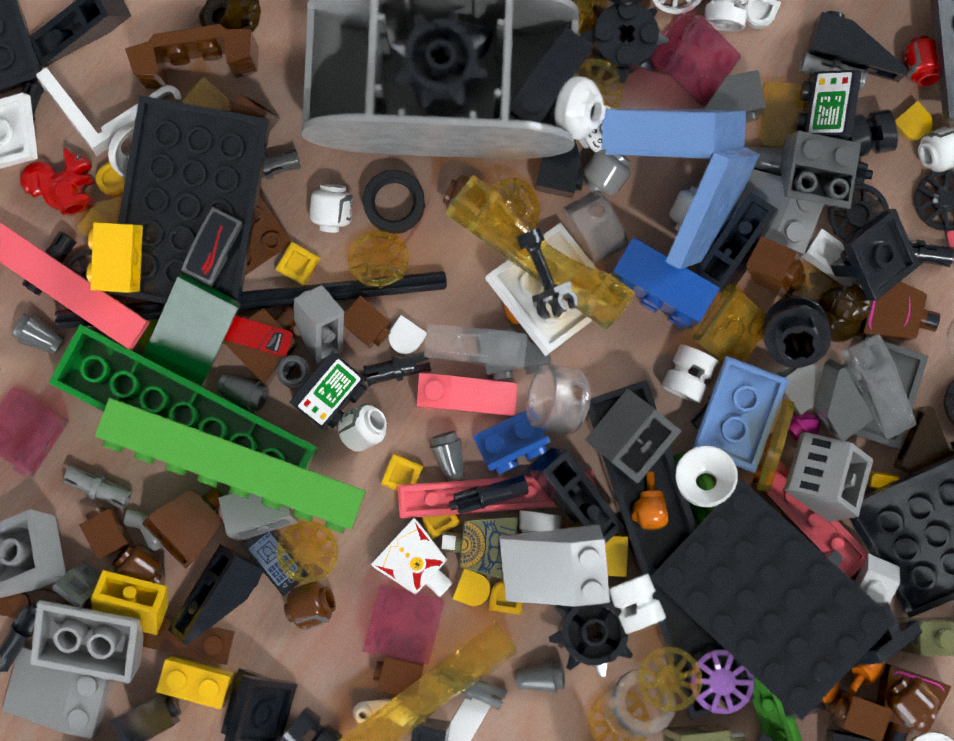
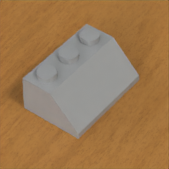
(87, 641)

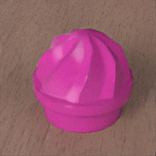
(803, 423)

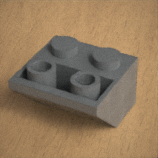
(819, 169)
(633, 435)

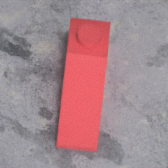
(466, 394)

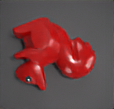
(60, 190)

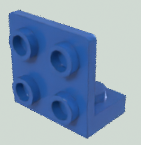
(509, 441)

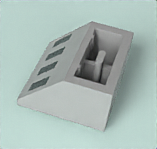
(829, 476)

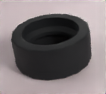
(388, 177)

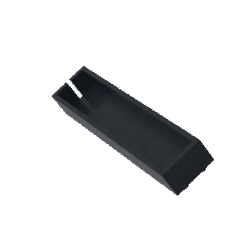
(654, 547)

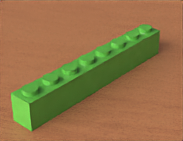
(230, 464)

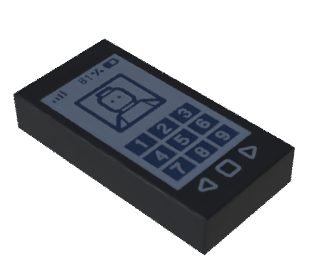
(263, 552)

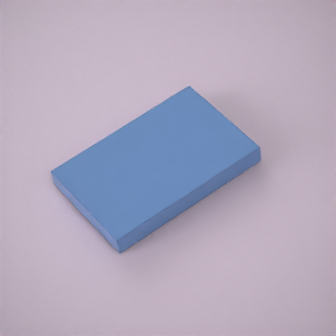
(741, 412)

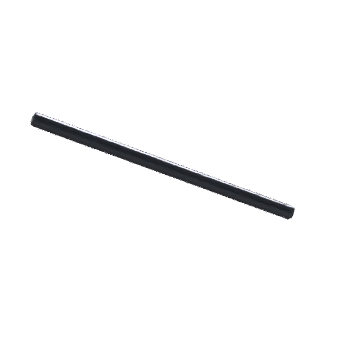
(286, 295)

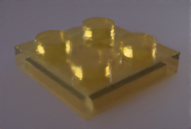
(731, 327)

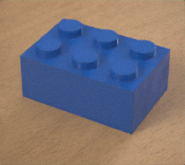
(664, 286)

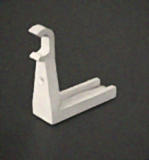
(96, 141)

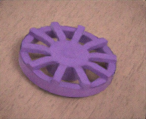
(722, 683)

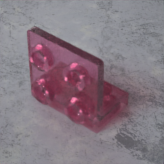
(695, 57)
(27, 431)
(403, 624)

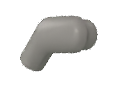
(135, 519)

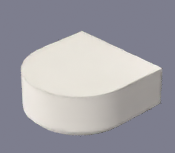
(761, 12)
(406, 336)

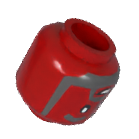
(921, 61)

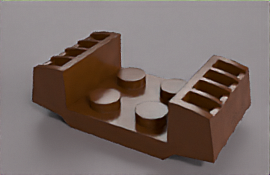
(200, 42)

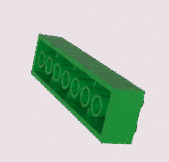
(103, 369)

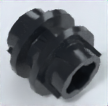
(796, 331)

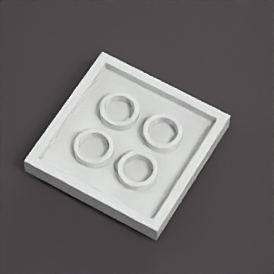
(517, 288)

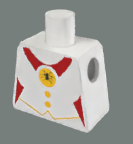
(414, 560)

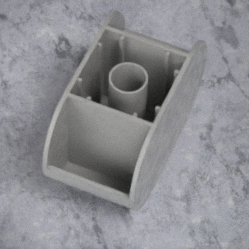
(361, 109)

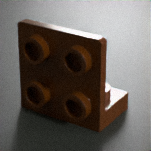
(267, 237)

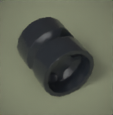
(882, 131)
(311, 720)

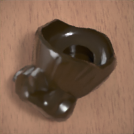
(231, 14)
(845, 310)

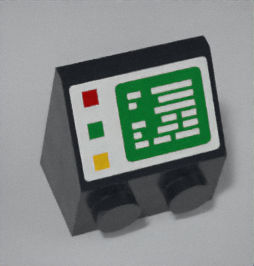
(829, 103)
(329, 391)

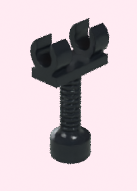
(551, 292)

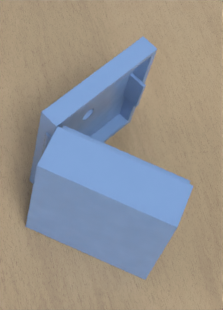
(690, 135)

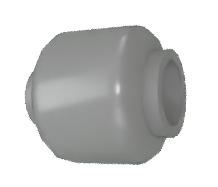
(606, 172)

